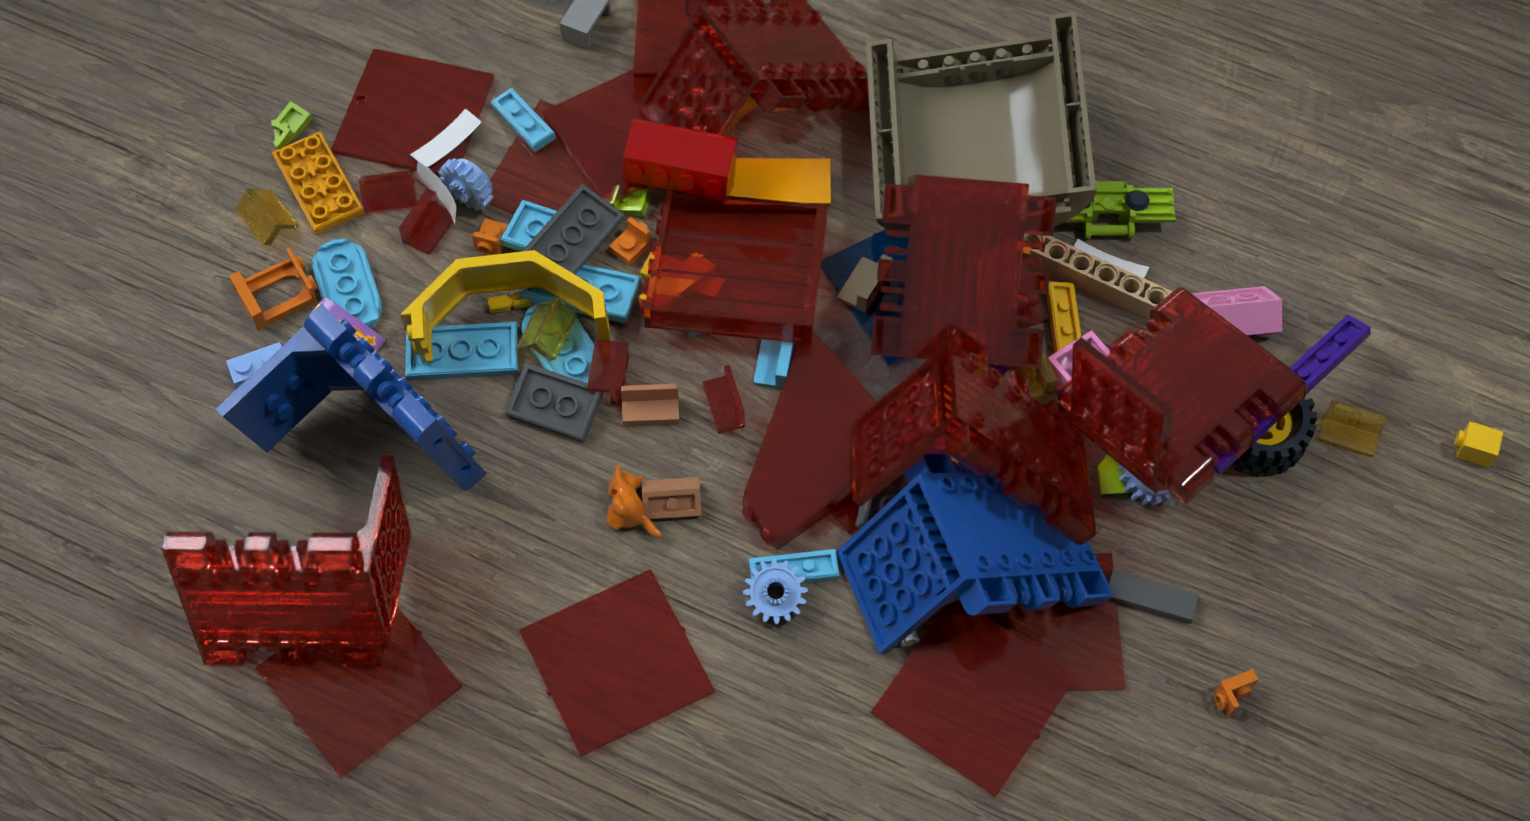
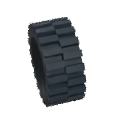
(1284, 446)

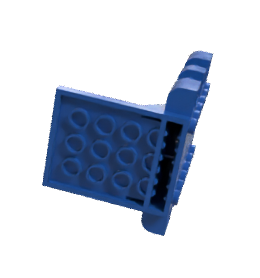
(330, 359)
(965, 542)

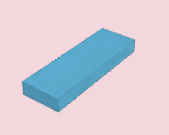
(523, 120)
(813, 565)

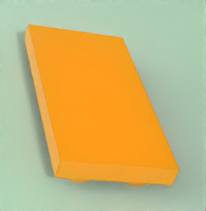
(784, 179)
(318, 183)

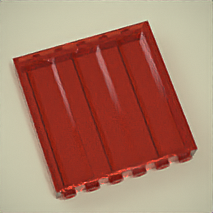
(735, 267)

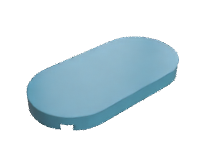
(347, 279)
(575, 355)

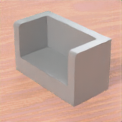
(581, 19)

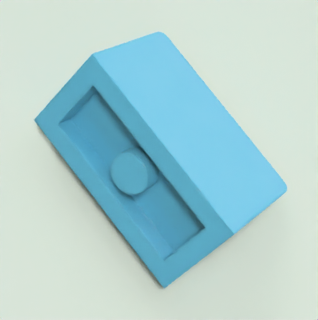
(773, 363)

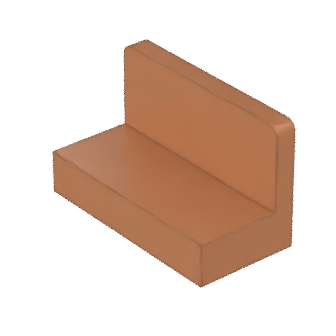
(650, 405)
(671, 498)

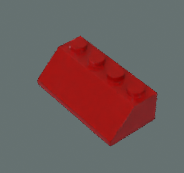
(680, 159)

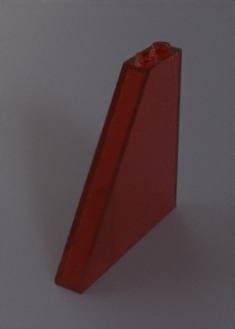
(806, 446)

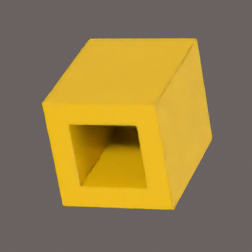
(1478, 444)

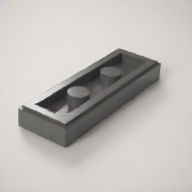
(1153, 596)

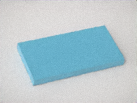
(618, 289)
(467, 352)

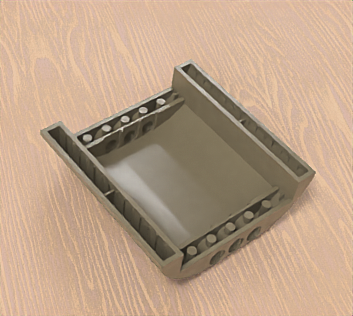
(985, 115)

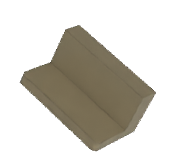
(862, 285)

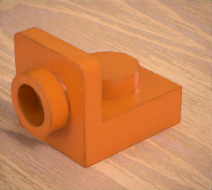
(488, 238)
(631, 242)
(1232, 689)

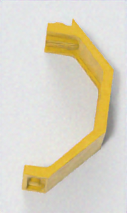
(497, 274)

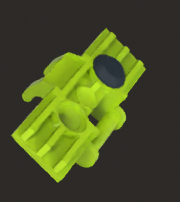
(1131, 206)

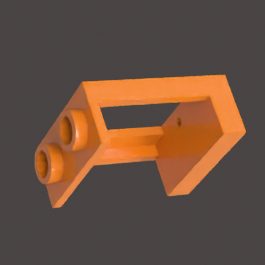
(291, 267)

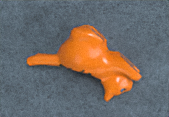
(626, 507)

